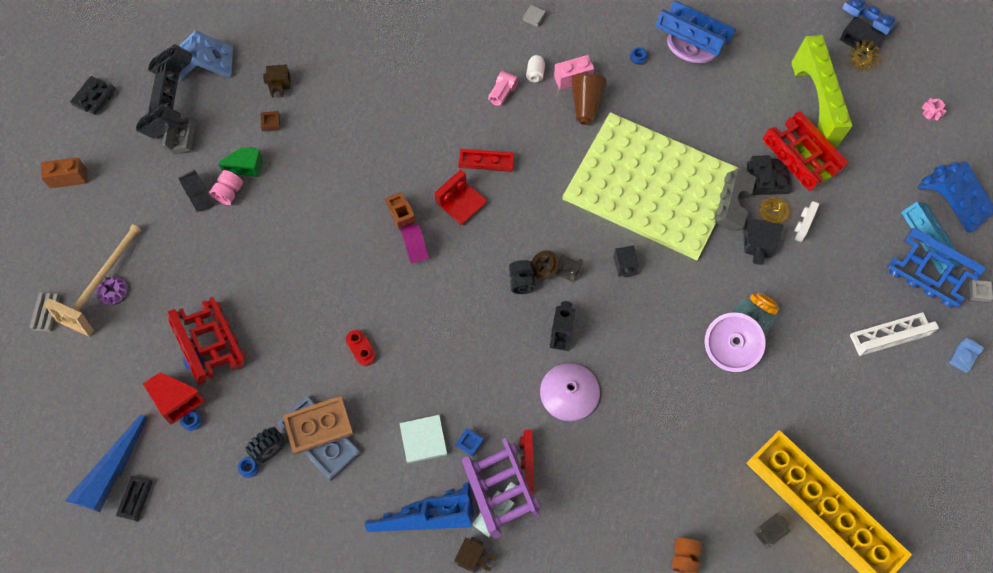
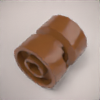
(686, 555)

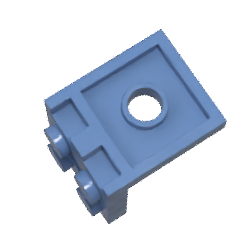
(202, 52)

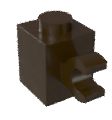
(277, 78)
(471, 555)

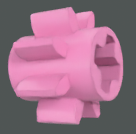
(934, 109)

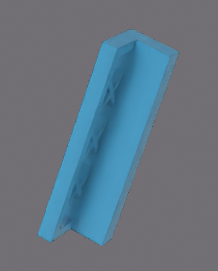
(922, 219)

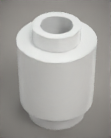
(535, 68)

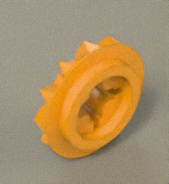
(765, 302)

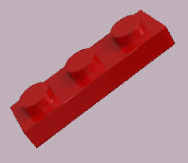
(486, 160)
(527, 460)

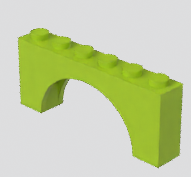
(814, 61)

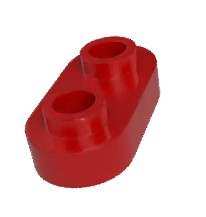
(359, 347)

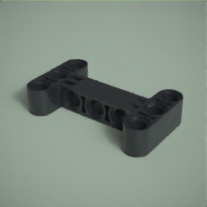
(167, 70)

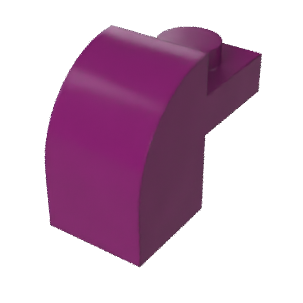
(414, 243)

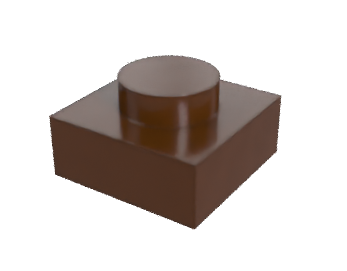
(270, 121)

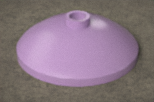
(688, 51)
(725, 352)
(569, 404)

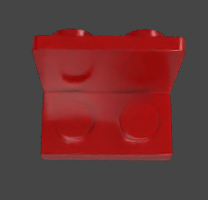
(459, 198)

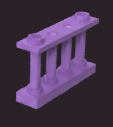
(487, 504)

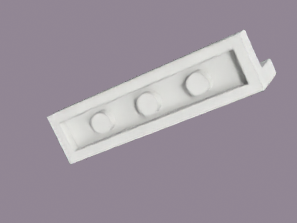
(893, 338)

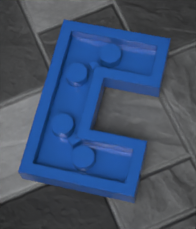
(882, 22)

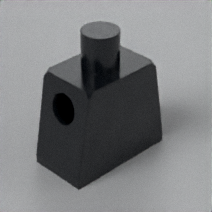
(761, 239)
(562, 326)

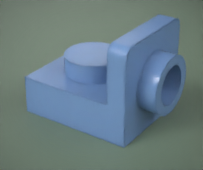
(965, 354)

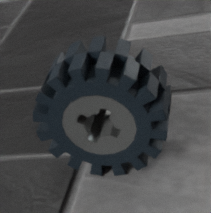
(265, 445)

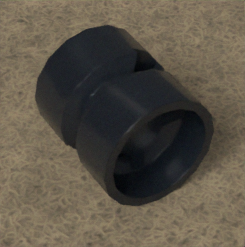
(522, 277)

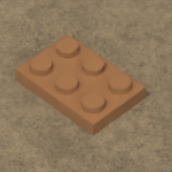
(317, 425)

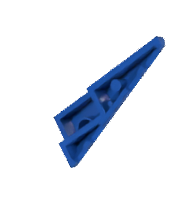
(97, 484)
(442, 512)

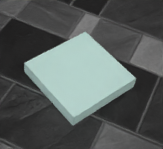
(423, 439)

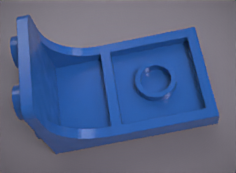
(962, 192)

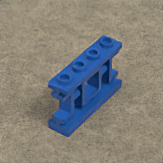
(943, 254)

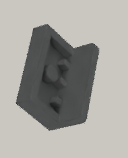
(180, 137)

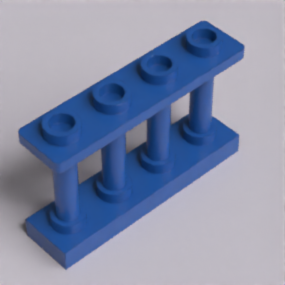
(695, 27)

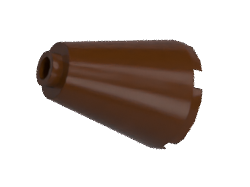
(587, 96)

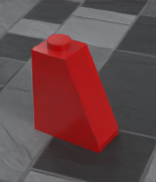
(172, 397)

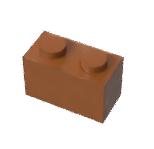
(63, 172)

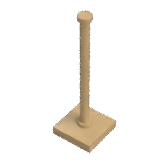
(71, 316)

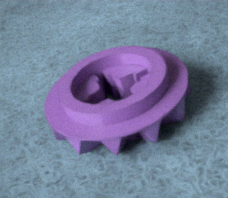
(111, 297)

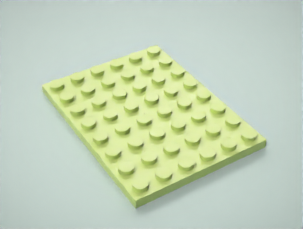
(650, 185)

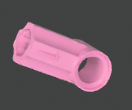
(504, 84)

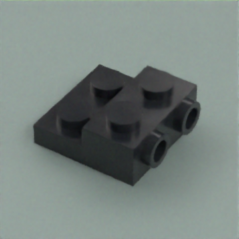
(770, 175)

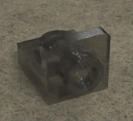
(570, 268)

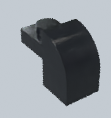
(195, 190)

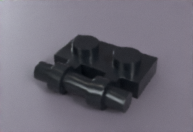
(88, 94)

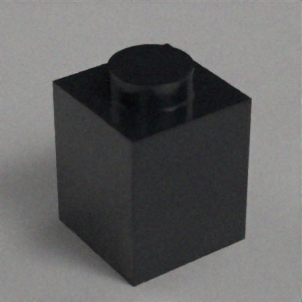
(626, 261)

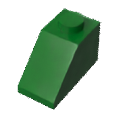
(243, 162)

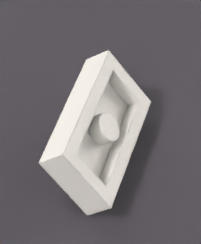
(808, 215)

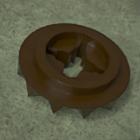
(545, 257)

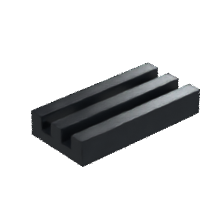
(141, 501)

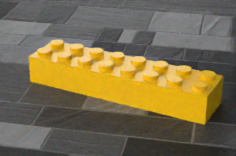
(827, 507)

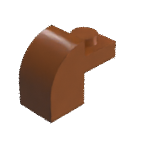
(400, 210)

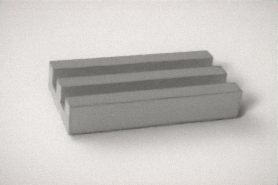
(40, 313)

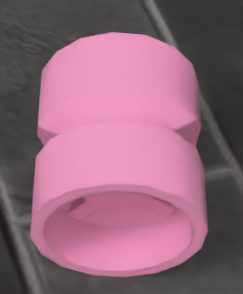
(227, 186)

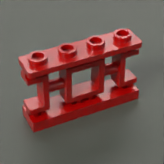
(814, 142)
(191, 344)

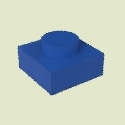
(469, 442)

